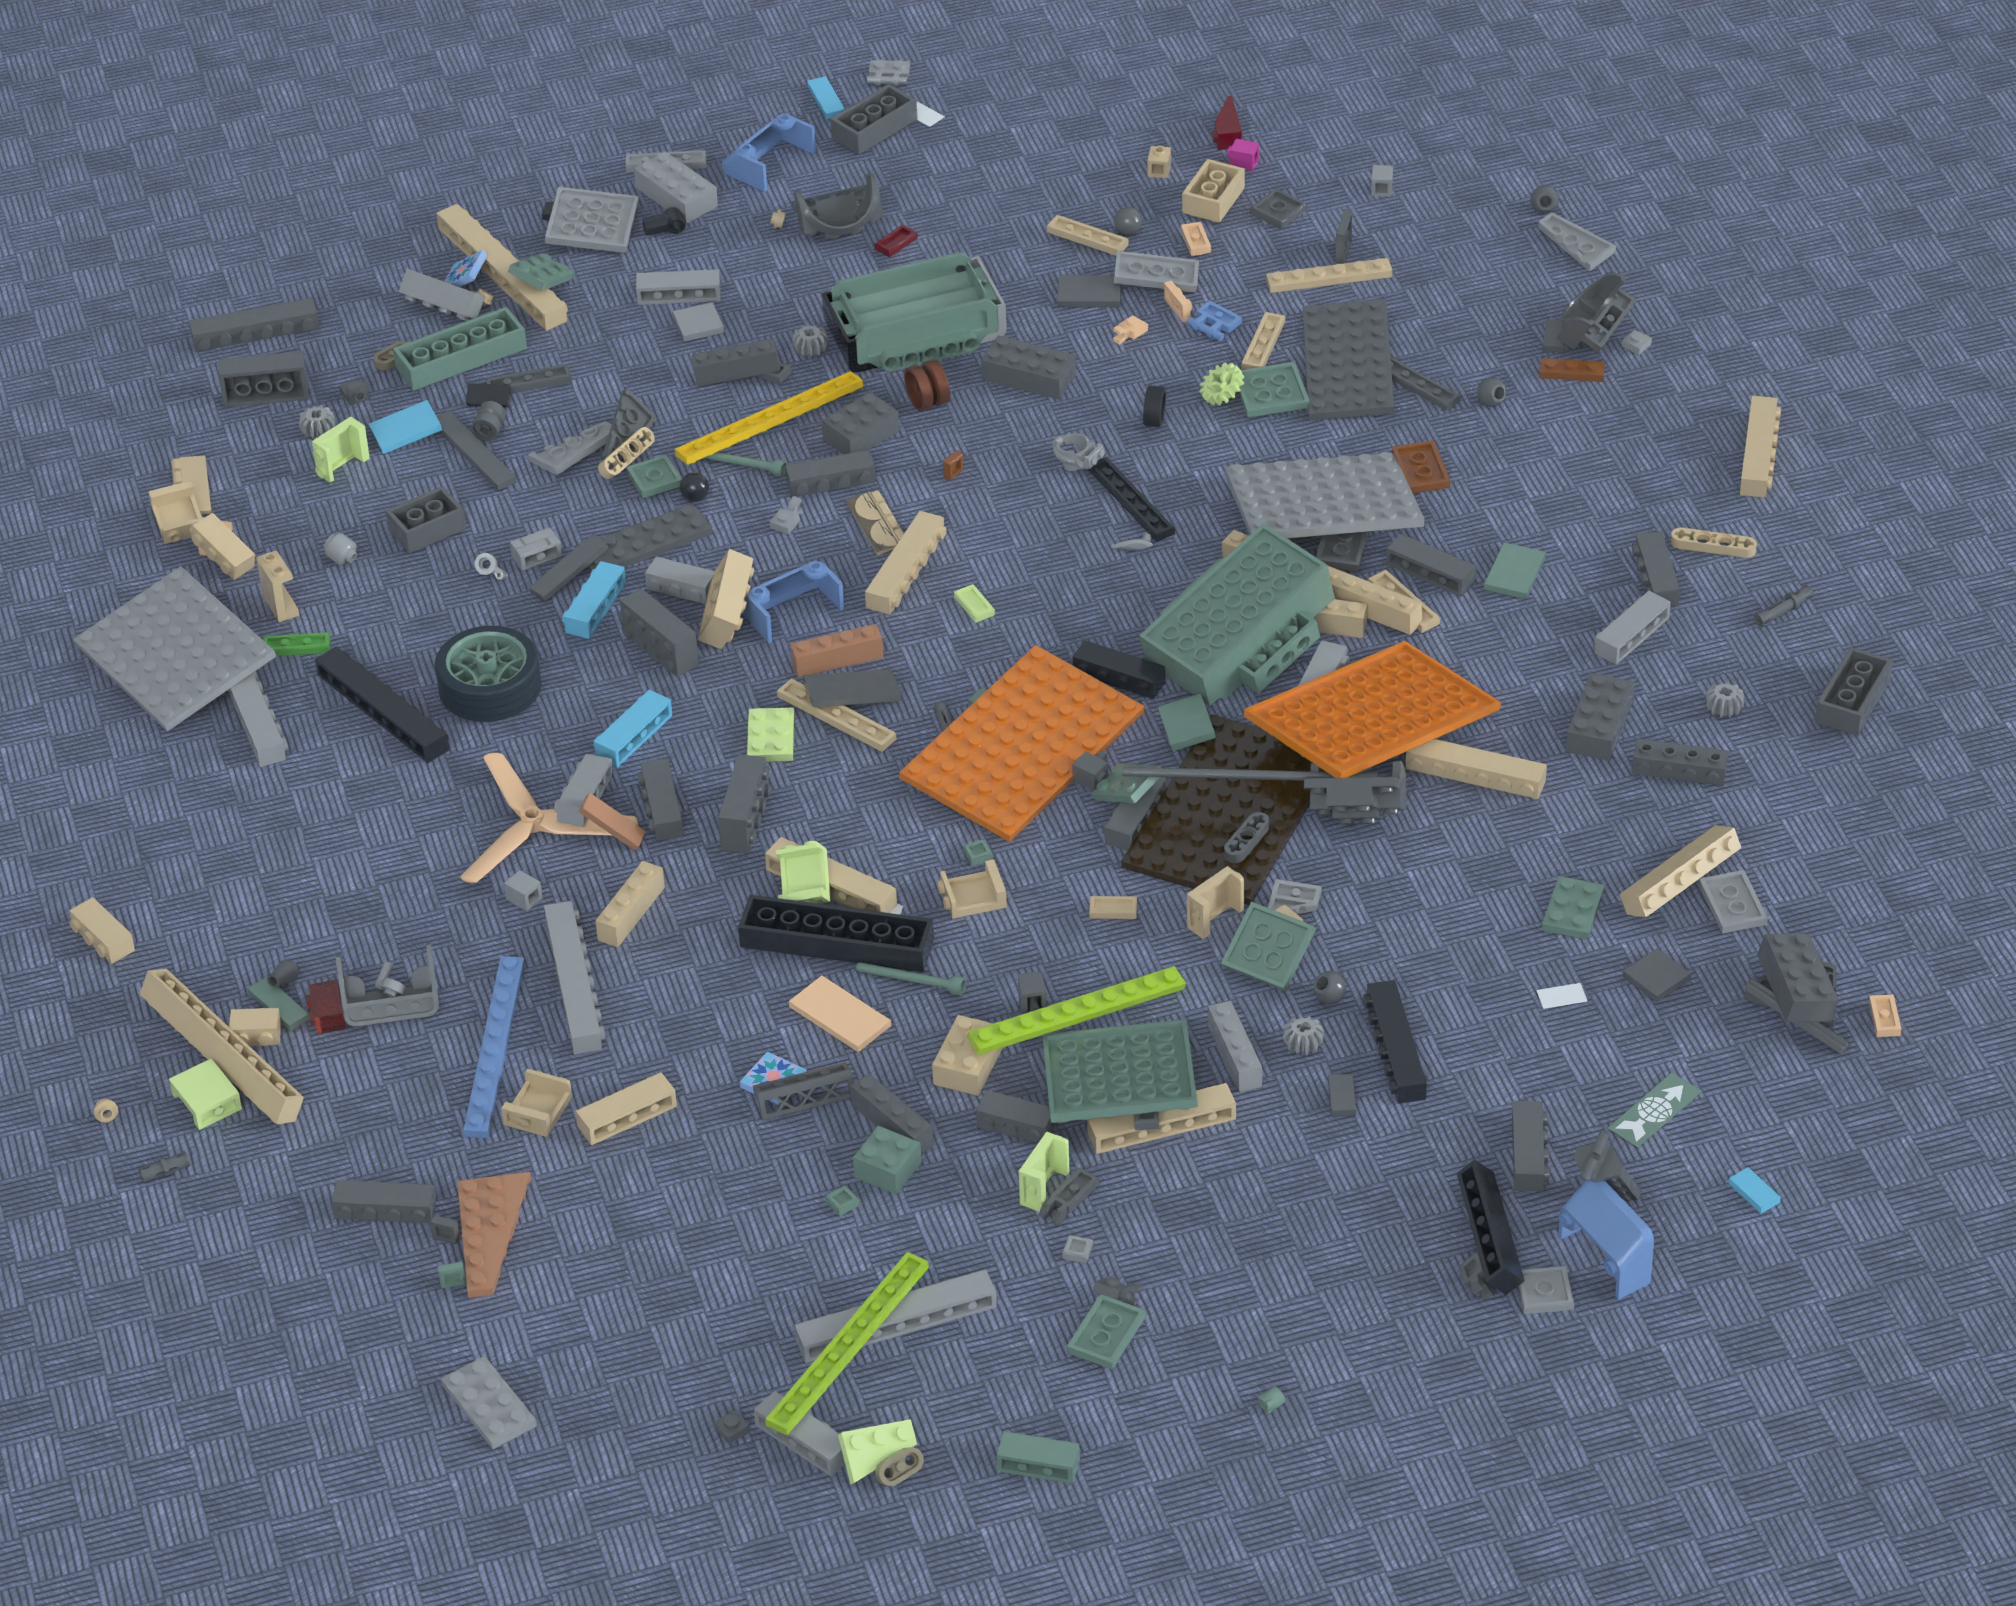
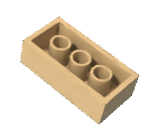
(726, 599)

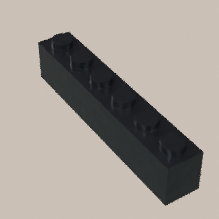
(1395, 1042)
(1490, 1227)

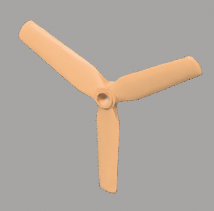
(531, 820)

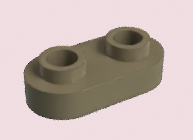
(385, 358)
(897, 1466)

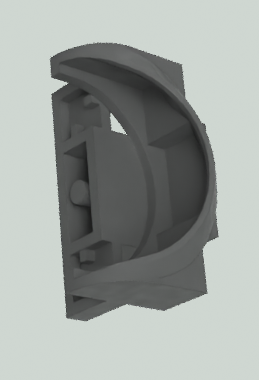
(837, 211)
(1596, 312)
(1358, 797)

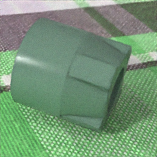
(1271, 1399)

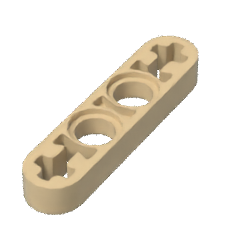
(626, 453)
(1745, 546)

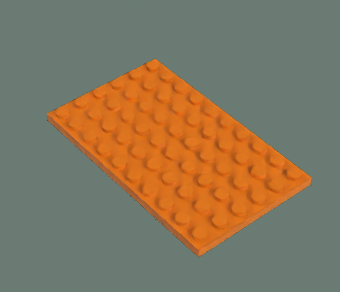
(1372, 710)
(1020, 742)

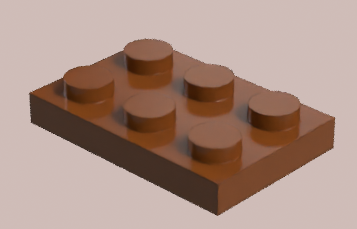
(1422, 466)

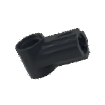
(669, 221)

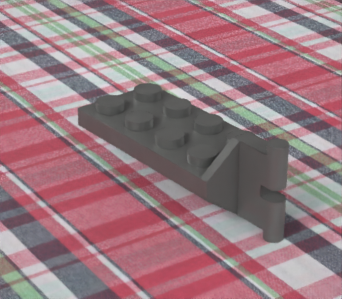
(1601, 1163)

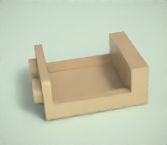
(175, 511)
(272, 575)
(973, 892)
(1213, 898)
(538, 1103)

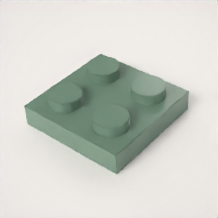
(654, 476)

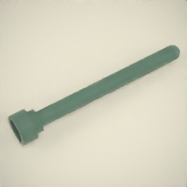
(776, 467)
(954, 985)

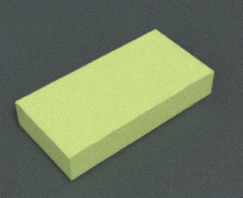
(974, 603)

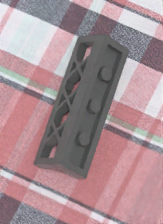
(800, 1083)

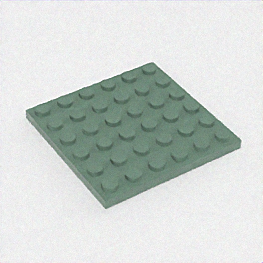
(1119, 1071)

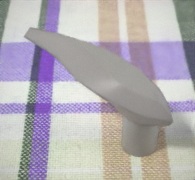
(1135, 544)

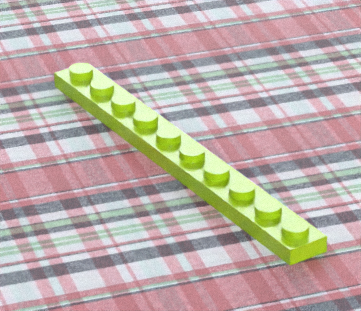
(1076, 1010)
(846, 1344)

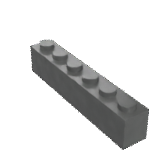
(254, 324)

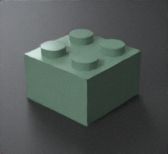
(887, 1160)

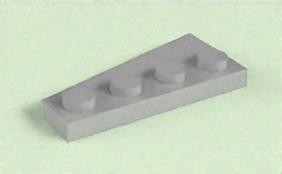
(1579, 243)
(573, 449)

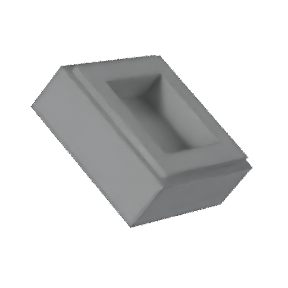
(1077, 1249)

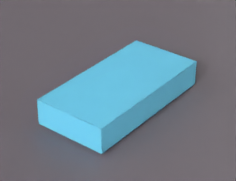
(1754, 1190)

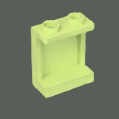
(339, 446)
(804, 873)
(206, 1093)
(1048, 1157)

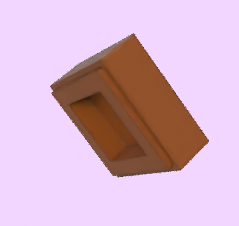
(953, 465)

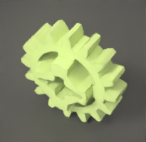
(1222, 383)

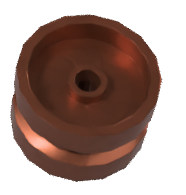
(927, 385)

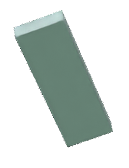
(290, 1012)

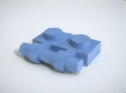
(1218, 317)

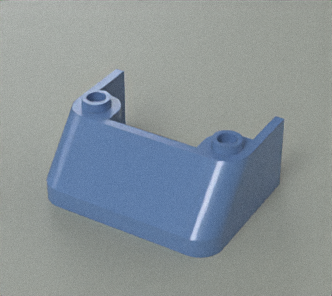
(743, 162)
(789, 586)
(1615, 1230)

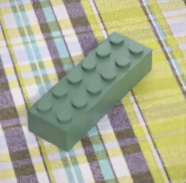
(460, 348)

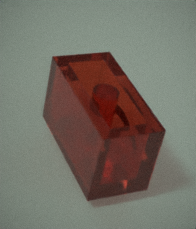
(326, 1007)

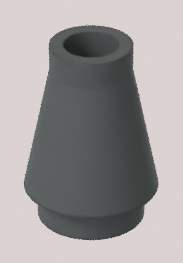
(284, 973)

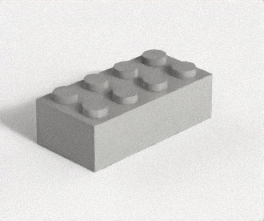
(676, 186)

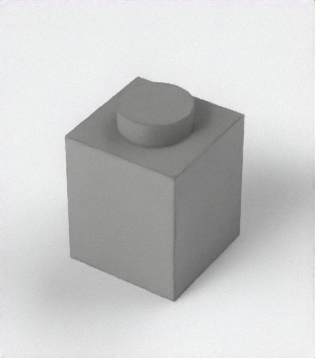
(1382, 180)
(523, 890)

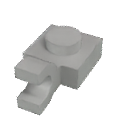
(787, 519)

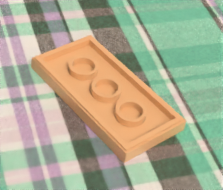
(840, 1013)

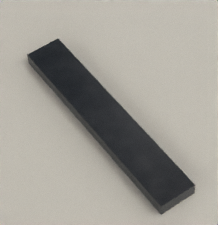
(1132, 499)

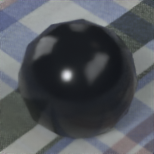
(694, 487)

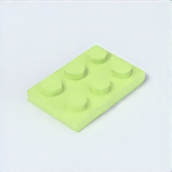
(771, 733)

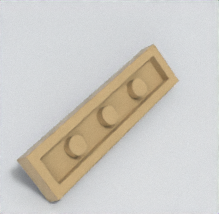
(1087, 235)
(1263, 341)
(1388, 581)

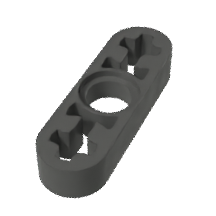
(1261, 821)

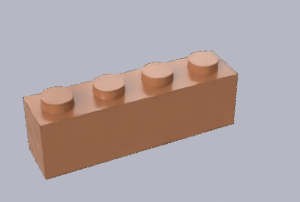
(836, 650)

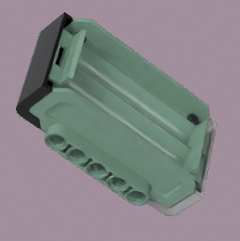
(914, 313)

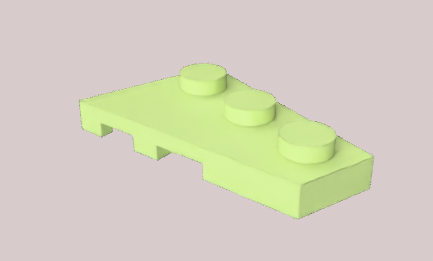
(869, 1446)

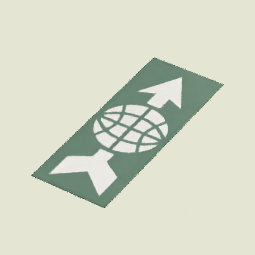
(1654, 1109)

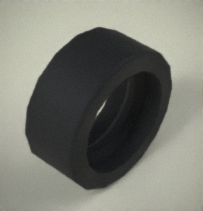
(1154, 406)

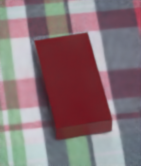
(896, 241)

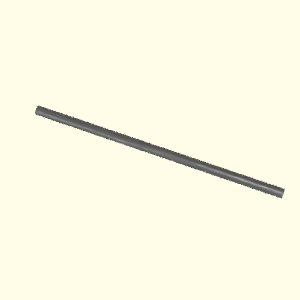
(1231, 774)

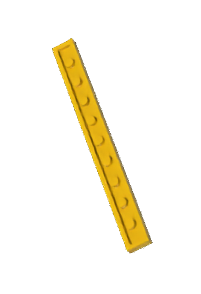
(768, 418)

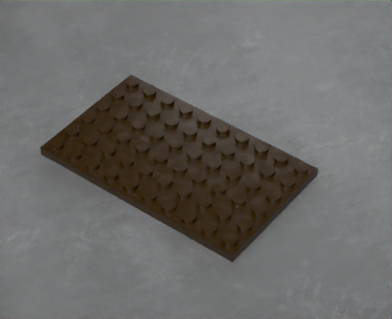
(1199, 815)

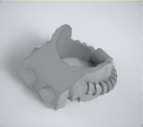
(1085, 459)

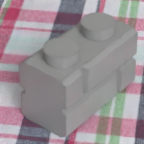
(535, 549)

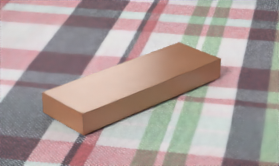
(612, 821)

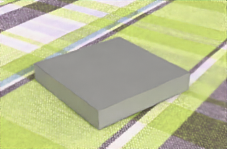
(698, 321)
(1546, 1290)

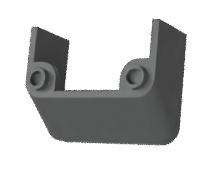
(376, 1007)

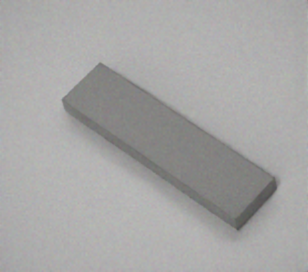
(691, 159)

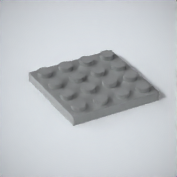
(592, 219)

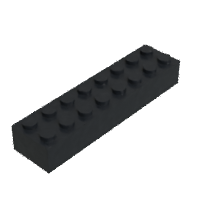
(836, 933)

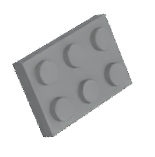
(1733, 901)

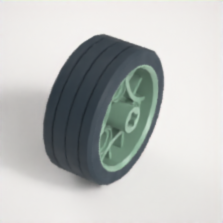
(488, 673)

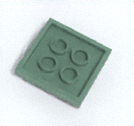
(1272, 390)
(1268, 946)

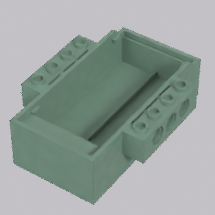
(1241, 618)

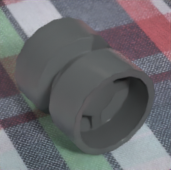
(488, 421)

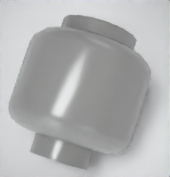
(340, 549)

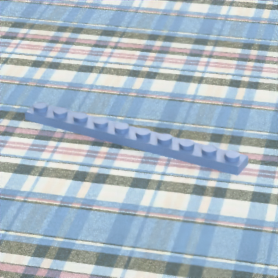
(494, 1047)

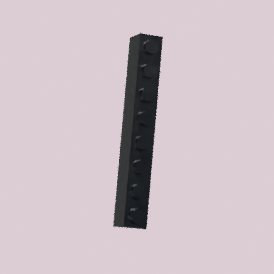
(382, 704)

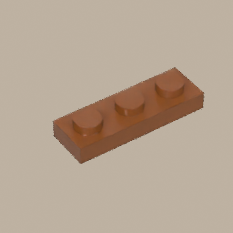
(1572, 370)

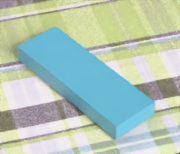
(825, 97)

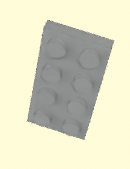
(1155, 270)
(488, 1402)

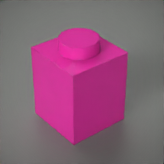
(1244, 154)

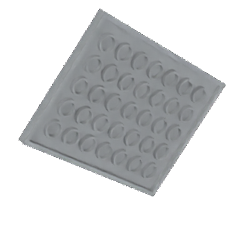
(1325, 495)
(174, 648)

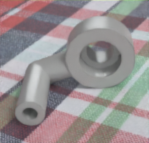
(493, 569)
(390, 986)

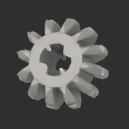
(810, 340)
(316, 421)
(1725, 699)
(1303, 1035)

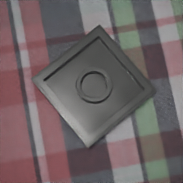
(1278, 208)
(1344, 237)
(1656, 975)

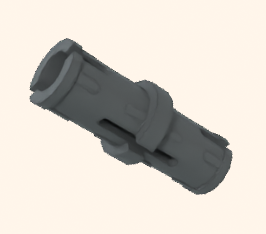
(164, 1166)

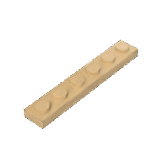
(1329, 275)
(839, 717)

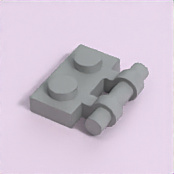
(888, 72)

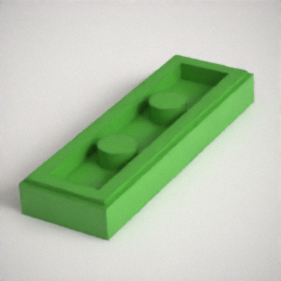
(299, 643)

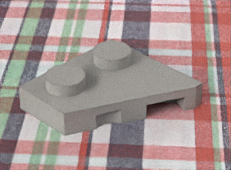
(1295, 895)

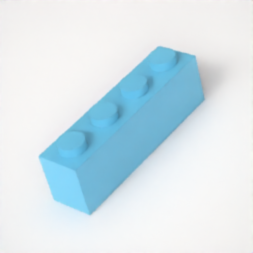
(594, 600)
(633, 727)

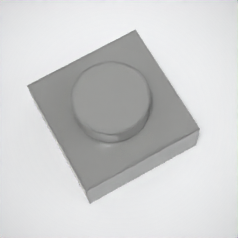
(1636, 342)

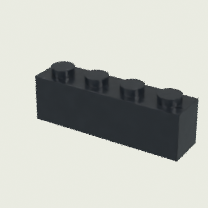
(1120, 669)

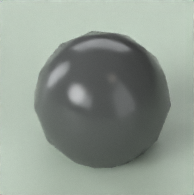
(1544, 199)
(1128, 221)
(1491, 391)
(1329, 987)

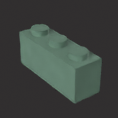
(1038, 1457)

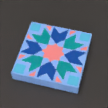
(466, 269)
(768, 1069)

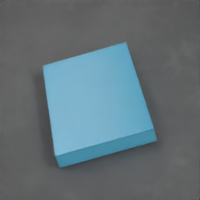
(405, 427)

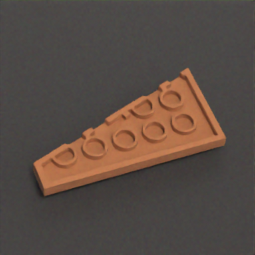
(488, 1222)

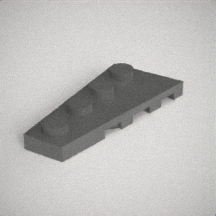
(628, 418)

